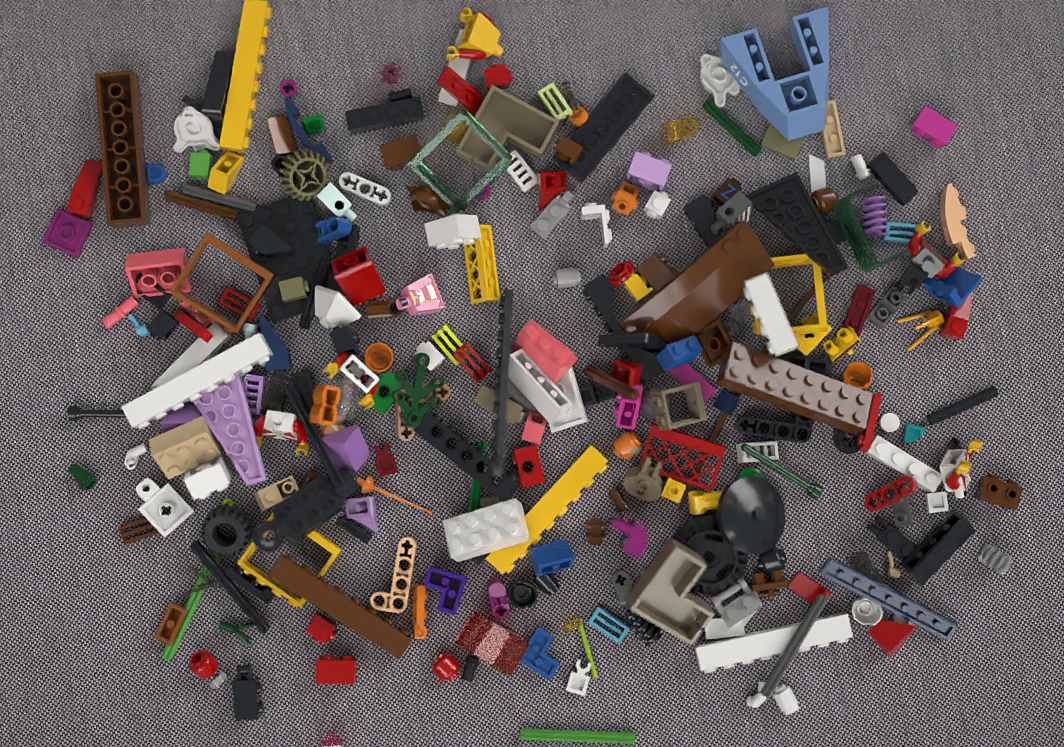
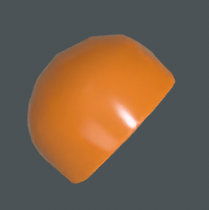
(378, 357)
(858, 375)

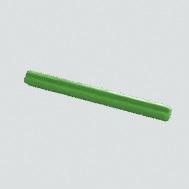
(190, 605)
(577, 736)

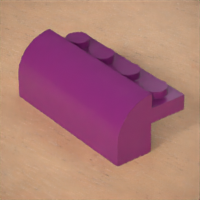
(635, 536)

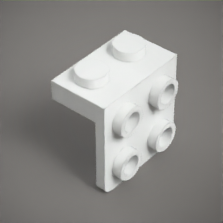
(594, 211)

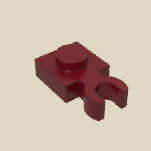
(385, 463)

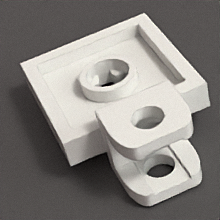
(155, 500)

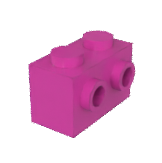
(933, 127)
(627, 410)

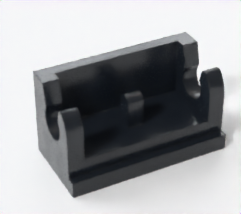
(348, 243)
(913, 277)

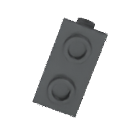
(901, 510)

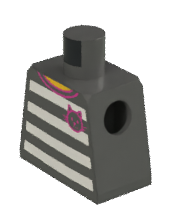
(734, 210)

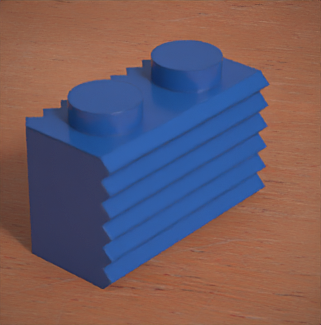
(679, 353)
(551, 557)

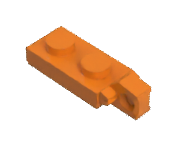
(419, 612)

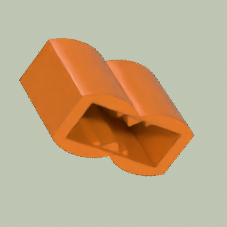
(325, 402)

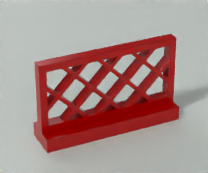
(692, 442)

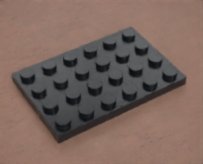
(295, 225)

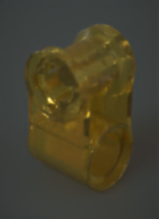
(679, 129)

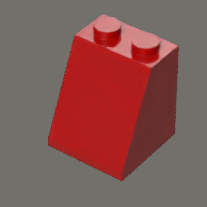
(358, 276)

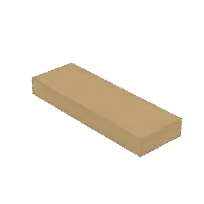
(832, 133)

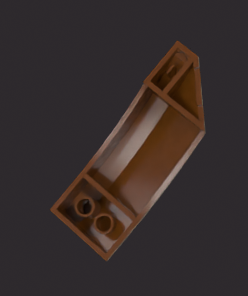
(702, 287)

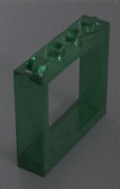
(426, 175)

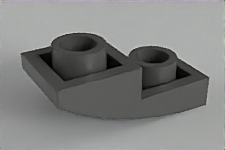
(887, 307)

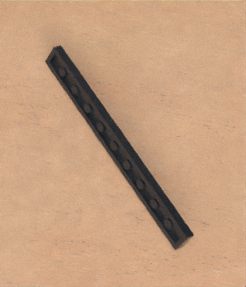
(501, 387)

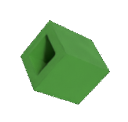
(200, 164)

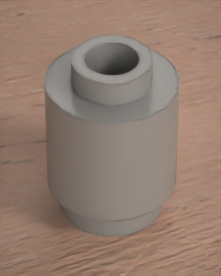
(566, 277)

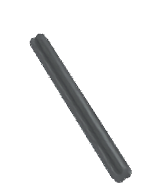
(793, 645)

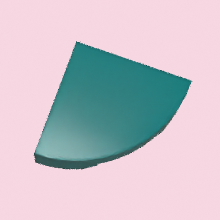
(912, 433)

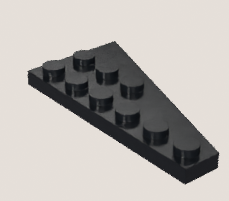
(796, 216)

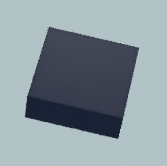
(726, 402)

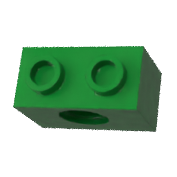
(381, 403)

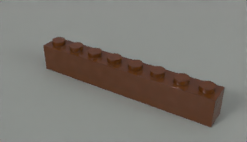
(339, 605)

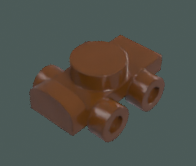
(595, 527)

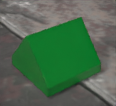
(314, 124)

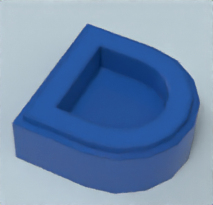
(156, 173)

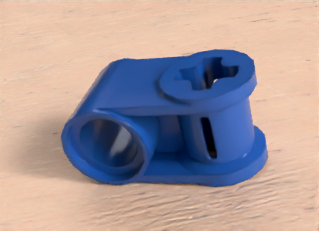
(332, 229)

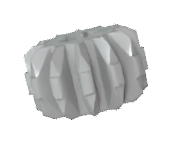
(994, 559)

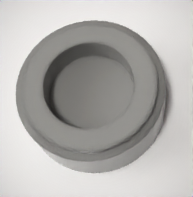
(214, 683)

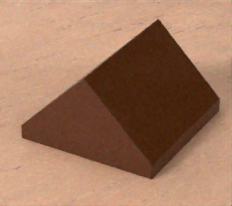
(713, 341)

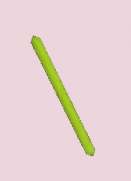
(587, 649)

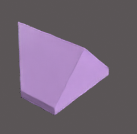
(363, 512)

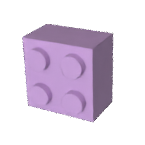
(648, 171)

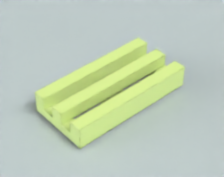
(562, 114)

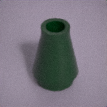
(84, 478)

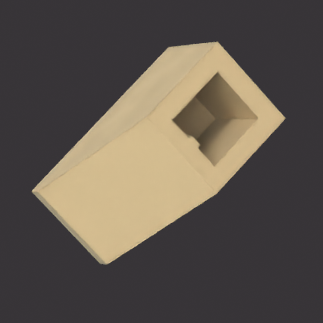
(275, 493)

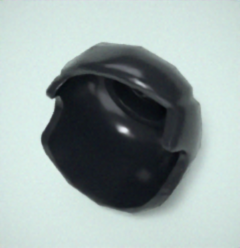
(522, 593)

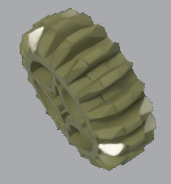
(301, 182)

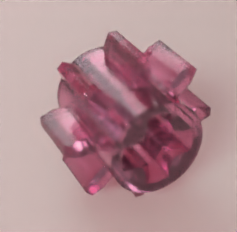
(391, 68)
(332, 740)

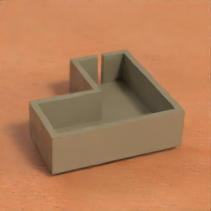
(507, 121)
(664, 595)

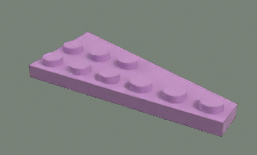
(231, 422)

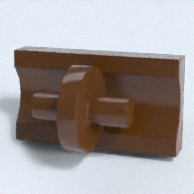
(759, 583)

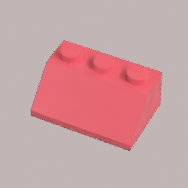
(157, 268)
(545, 351)

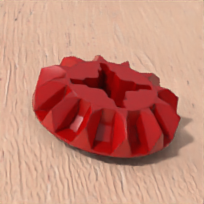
(620, 273)

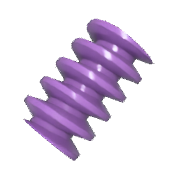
(874, 216)

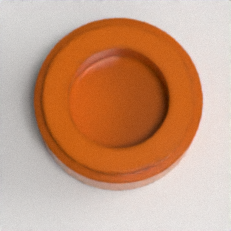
(578, 117)

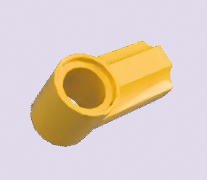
(701, 501)

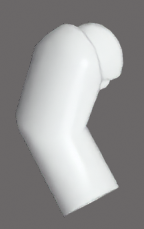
(133, 454)
(758, 699)

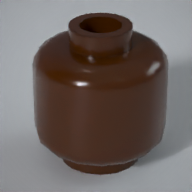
(824, 199)

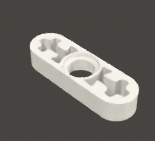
(380, 189)

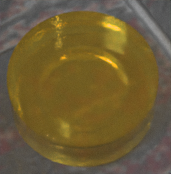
(571, 625)

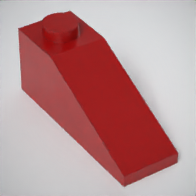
(86, 190)
(956, 320)

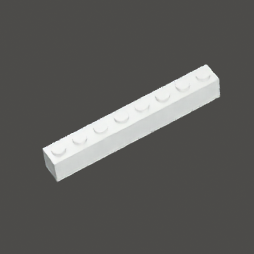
(197, 380)
(770, 642)

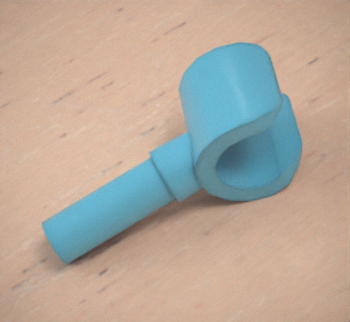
(140, 330)

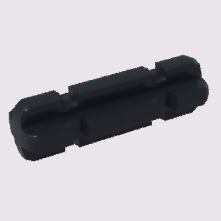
(354, 530)

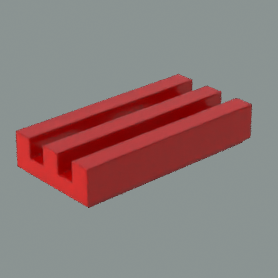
(225, 296)
(481, 374)

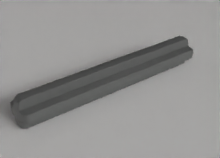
(212, 195)

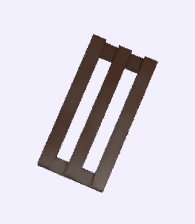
(124, 534)

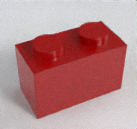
(336, 670)

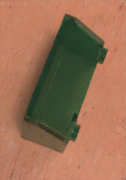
(855, 233)

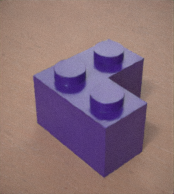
(450, 584)

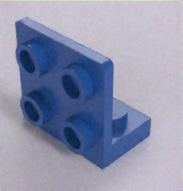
(953, 288)

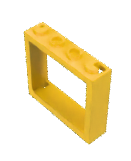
(797, 260)
(279, 589)

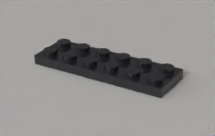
(607, 125)

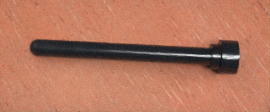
(75, 413)

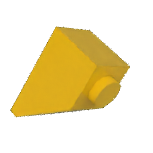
(225, 172)

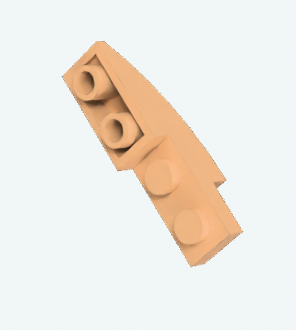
(951, 215)

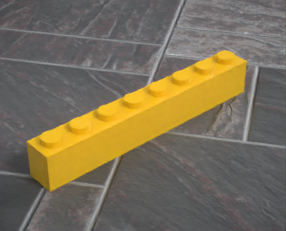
(245, 75)
(551, 505)

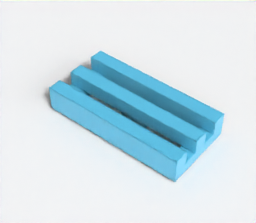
(893, 232)
(594, 615)

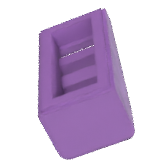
(259, 395)

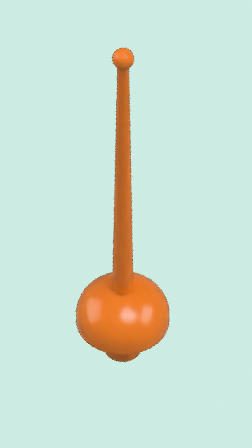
(368, 485)

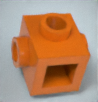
(625, 198)

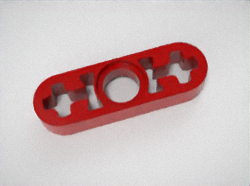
(192, 326)
(899, 493)

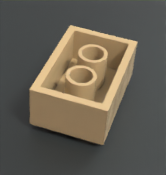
(185, 447)

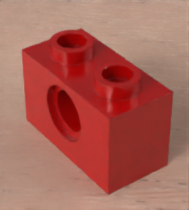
(528, 454)

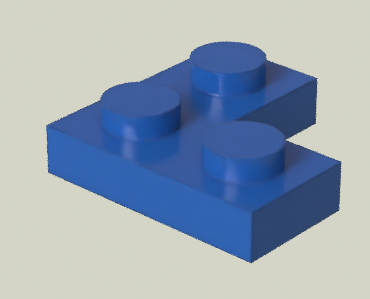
(535, 654)

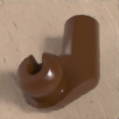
(310, 475)

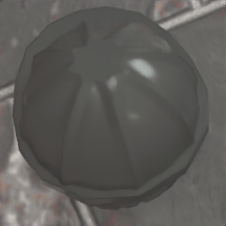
(646, 407)

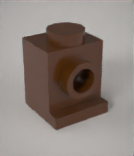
(567, 150)

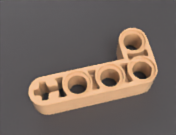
(399, 573)

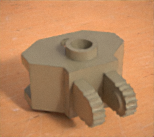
(646, 480)

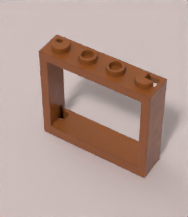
(197, 306)

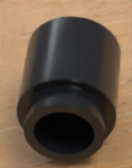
(546, 583)

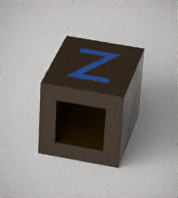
(726, 191)

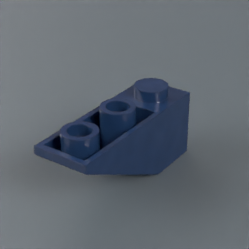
(281, 354)

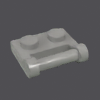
(739, 608)

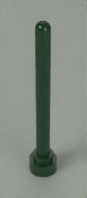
(813, 489)

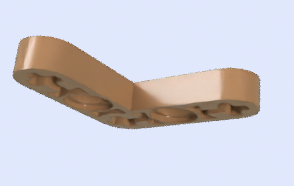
(400, 427)

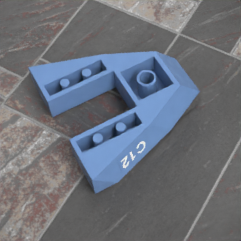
(791, 104)

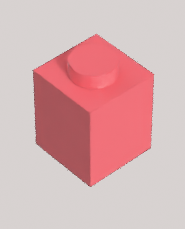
(534, 428)

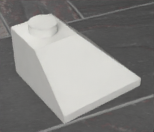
(333, 308)

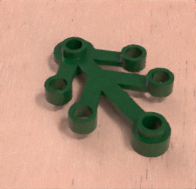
(416, 393)

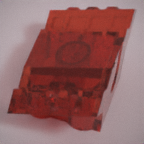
(492, 642)

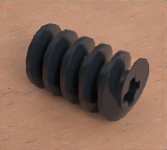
(644, 627)

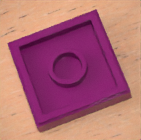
(67, 233)

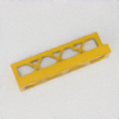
(486, 267)

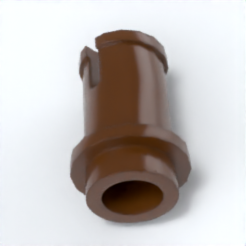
(618, 499)

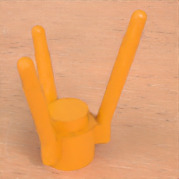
(931, 319)

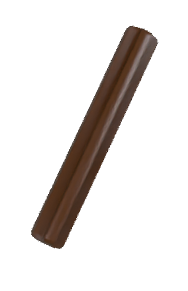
(200, 205)
(612, 383)

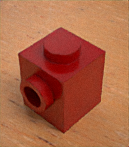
(497, 76)
(322, 629)

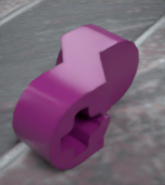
(499, 607)

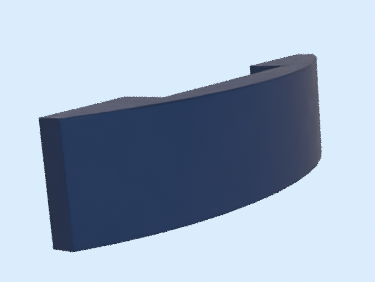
(293, 113)

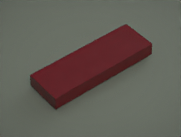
(858, 308)

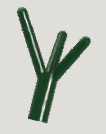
(236, 630)

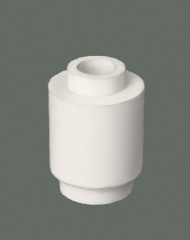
(785, 699)

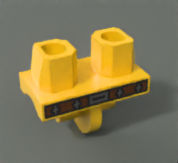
(842, 344)

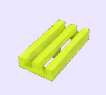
(440, 333)

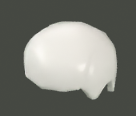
(866, 611)

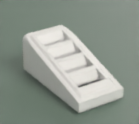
(528, 185)
(745, 458)

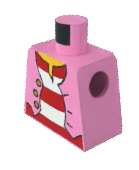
(421, 297)

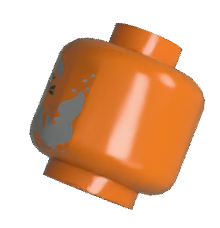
(627, 445)

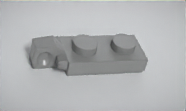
(552, 215)

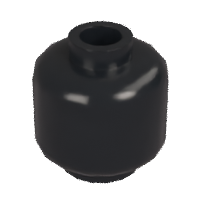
(772, 560)

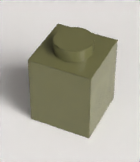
(294, 289)

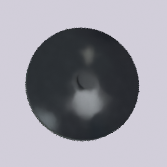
(751, 515)

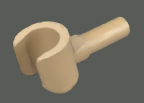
(892, 571)

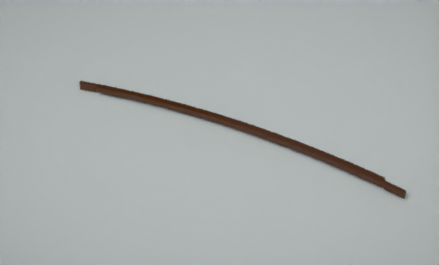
(724, 416)

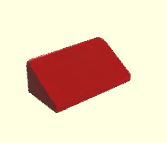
(806, 587)

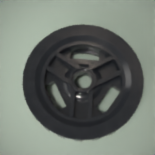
(692, 536)

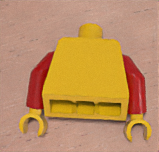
(478, 38)

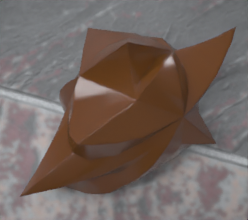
(426, 199)

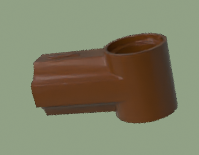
(382, 309)

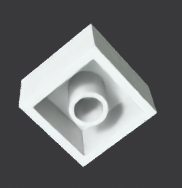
(452, 231)
(208, 478)

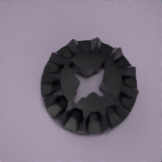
(843, 446)

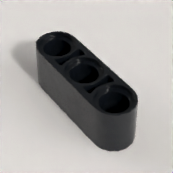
(892, 179)

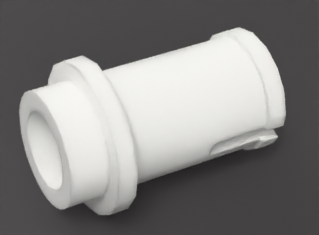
(860, 167)

